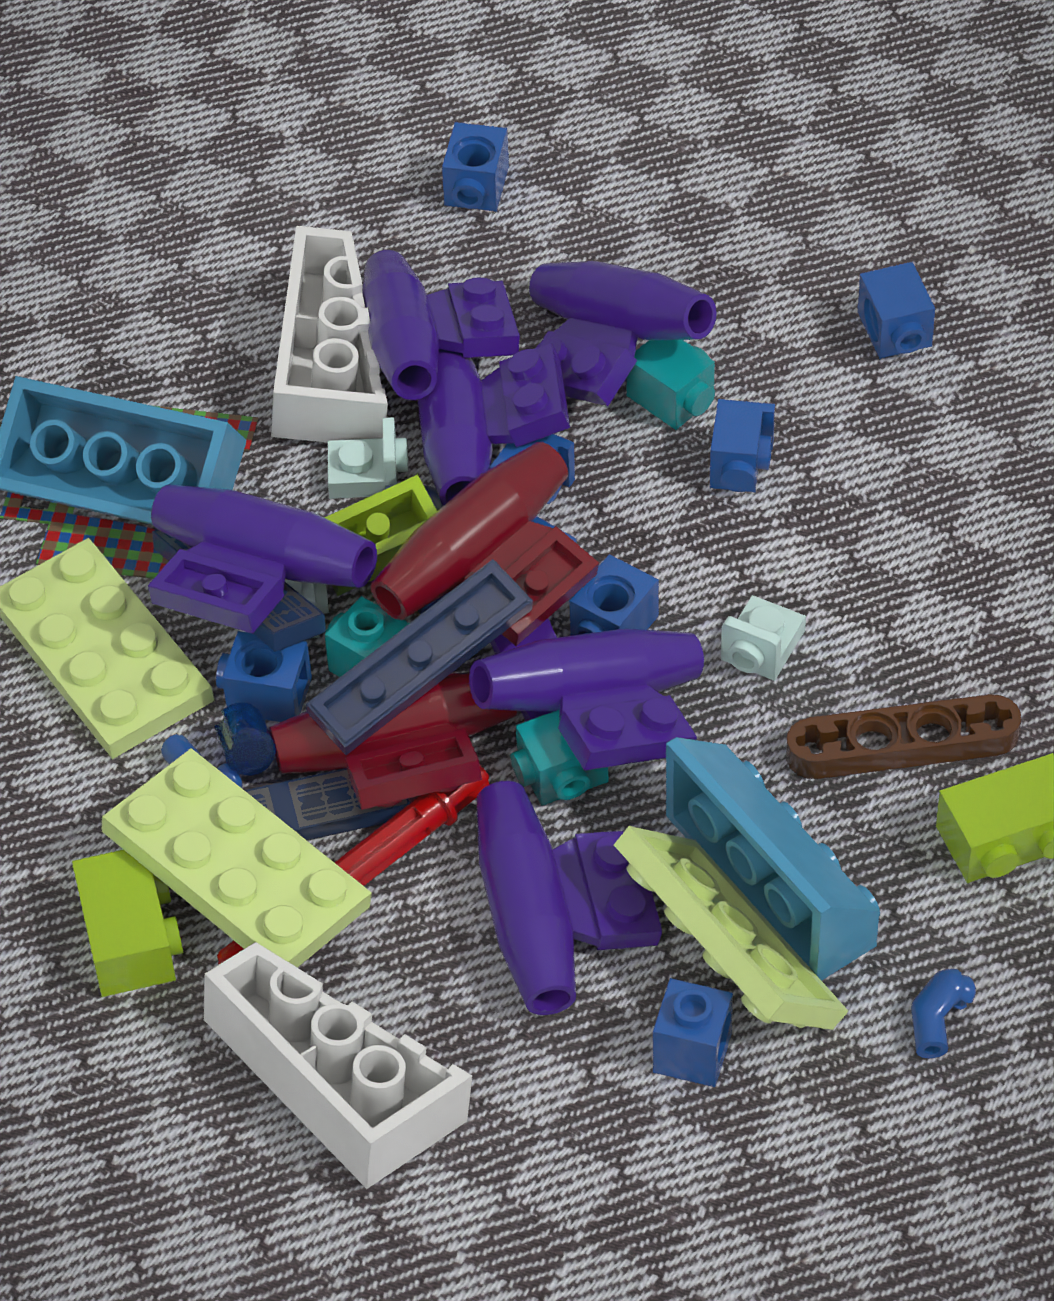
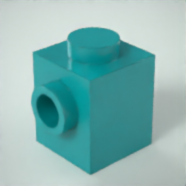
(672, 380)
(357, 634)
(548, 762)

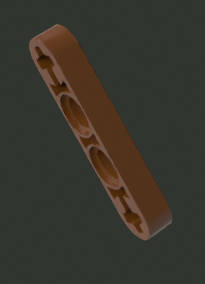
(905, 745)

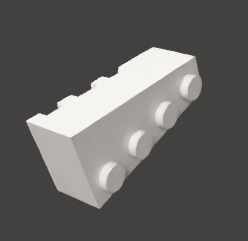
(325, 363)
(340, 1073)

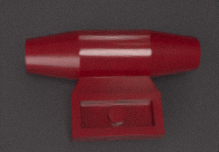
(489, 523)
(408, 757)

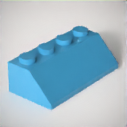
(108, 450)
(769, 855)

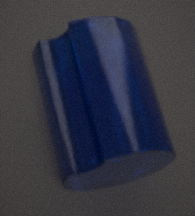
(245, 739)

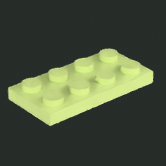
(102, 648)
(235, 860)
(730, 928)

